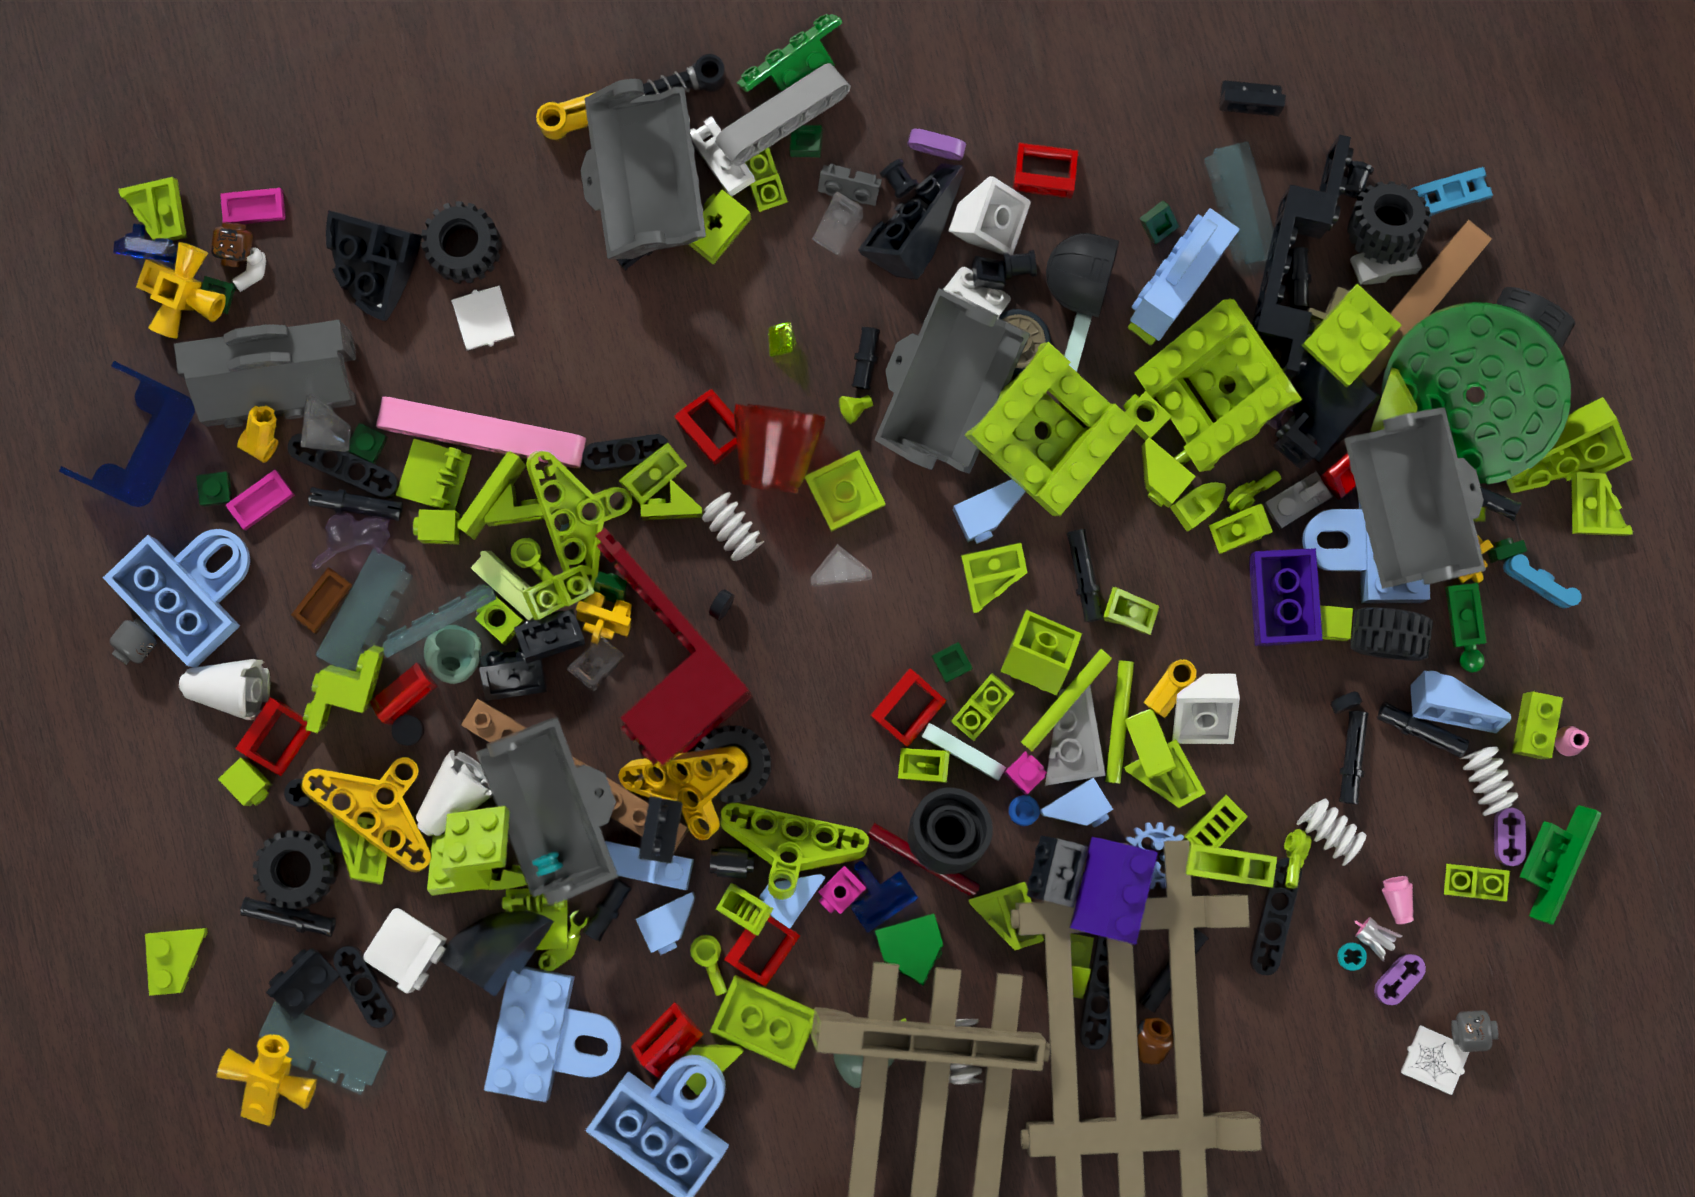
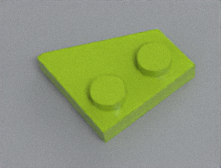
(158, 207)
(1595, 506)
(992, 572)
(1177, 785)
(361, 857)
(996, 910)
(171, 958)

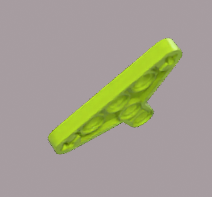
(571, 500)
(773, 842)

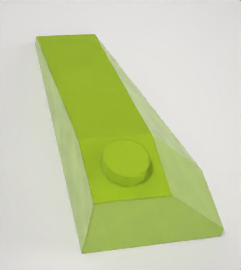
(1587, 444)

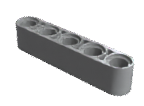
(782, 114)

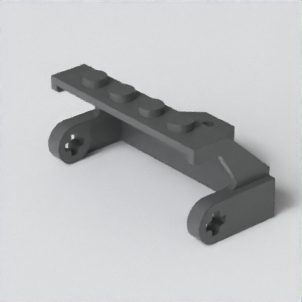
(642, 169)
(267, 368)
(948, 381)
(1417, 499)
(551, 809)

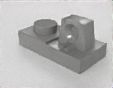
(1297, 500)

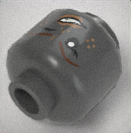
(132, 641)
(1474, 1031)

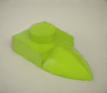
(1198, 504)

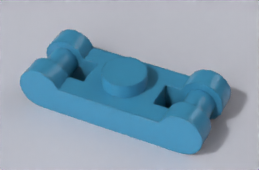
(1454, 191)
(1541, 582)

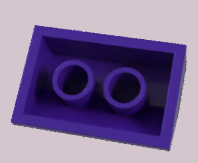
(1285, 597)
(1113, 890)

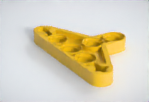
(699, 781)
(363, 799)

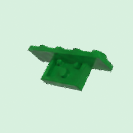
(795, 60)
(1556, 860)

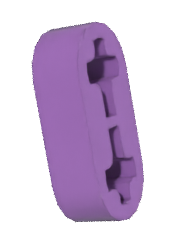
(936, 144)
(1517, 836)
(1393, 974)

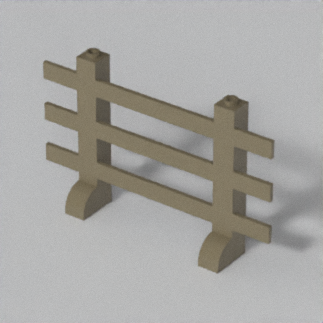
(938, 1045)
(1128, 1131)

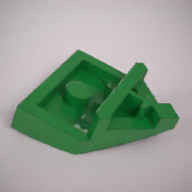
(912, 946)

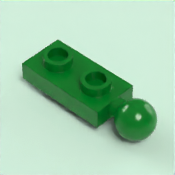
(1467, 624)

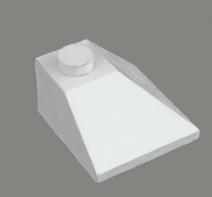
(991, 216)
(1207, 711)

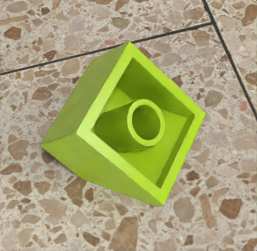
(1041, 652)

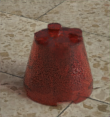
(775, 445)

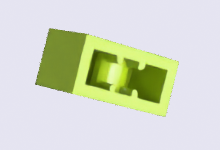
(732, 218)
(1537, 725)

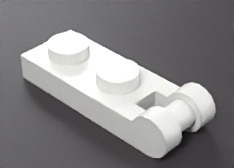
(731, 177)

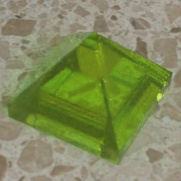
(781, 339)

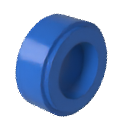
(1024, 810)

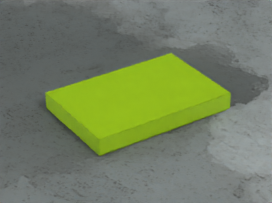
(505, 473)
(764, 1022)

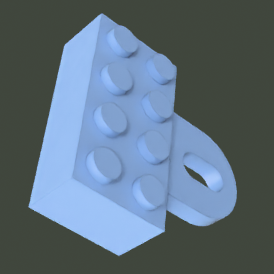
(1182, 273)
(1358, 557)
(180, 594)
(540, 1034)
(662, 1128)

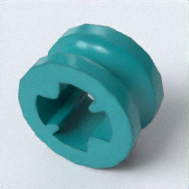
(547, 863)
(1352, 947)

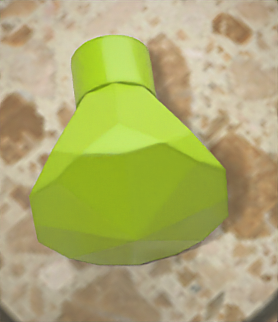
(852, 407)

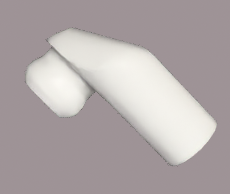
(254, 270)

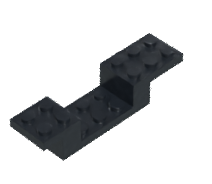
(1308, 214)

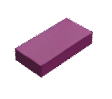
(253, 206)
(260, 500)

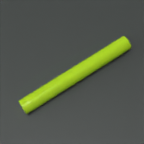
(1066, 700)
(1119, 727)

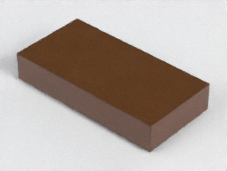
(322, 600)

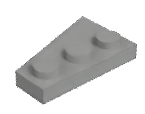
(1076, 744)

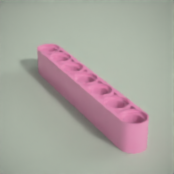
(478, 431)

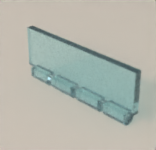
(1244, 195)
(364, 604)
(433, 622)
(328, 1046)

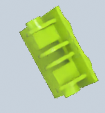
(434, 475)
(557, 935)

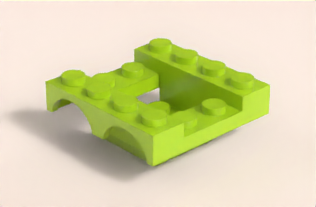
(1207, 353)
(1070, 455)

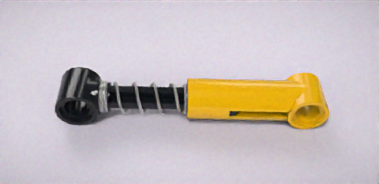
(574, 114)

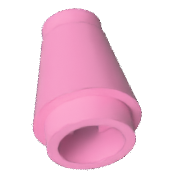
(1564, 740)
(1399, 898)

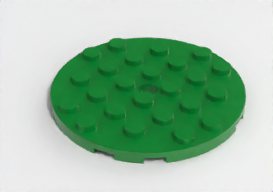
(1514, 366)

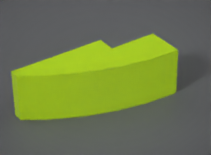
(1231, 865)

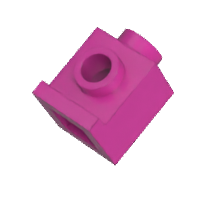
(1025, 772)
(844, 878)

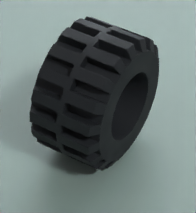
(1392, 204)
(444, 225)
(1391, 634)
(759, 758)
(269, 864)

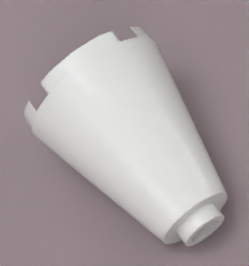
(229, 687)
(456, 788)

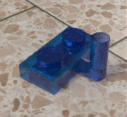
(138, 248)
(882, 899)

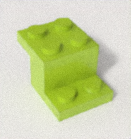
(1351, 335)
(344, 688)
(468, 850)

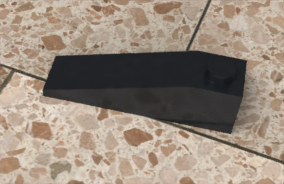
(912, 235)

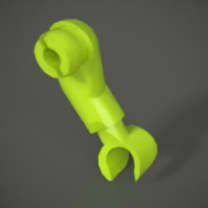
(554, 958)

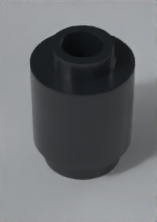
(731, 862)

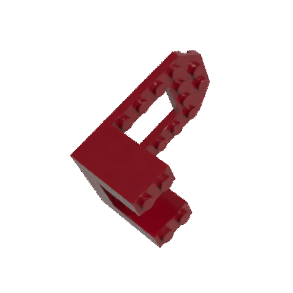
(694, 695)

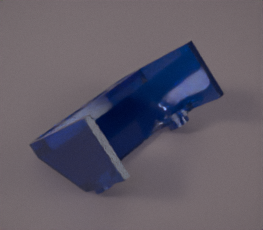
(169, 421)

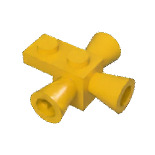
(179, 290)
(266, 1079)

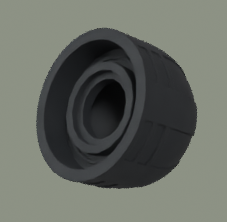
(1081, 271)
(1544, 312)
(949, 831)

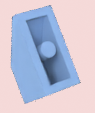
(1080, 806)
(788, 910)
(666, 924)

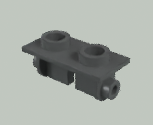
(861, 189)

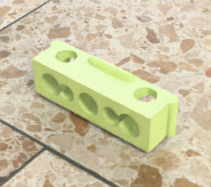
(503, 581)

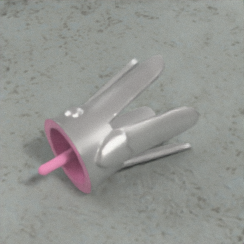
(1375, 935)

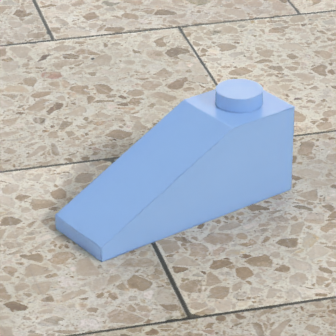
(987, 510)
(1452, 702)
(667, 874)

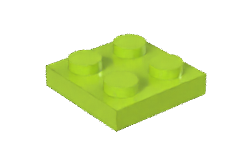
(845, 490)

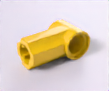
(259, 434)
(1164, 694)

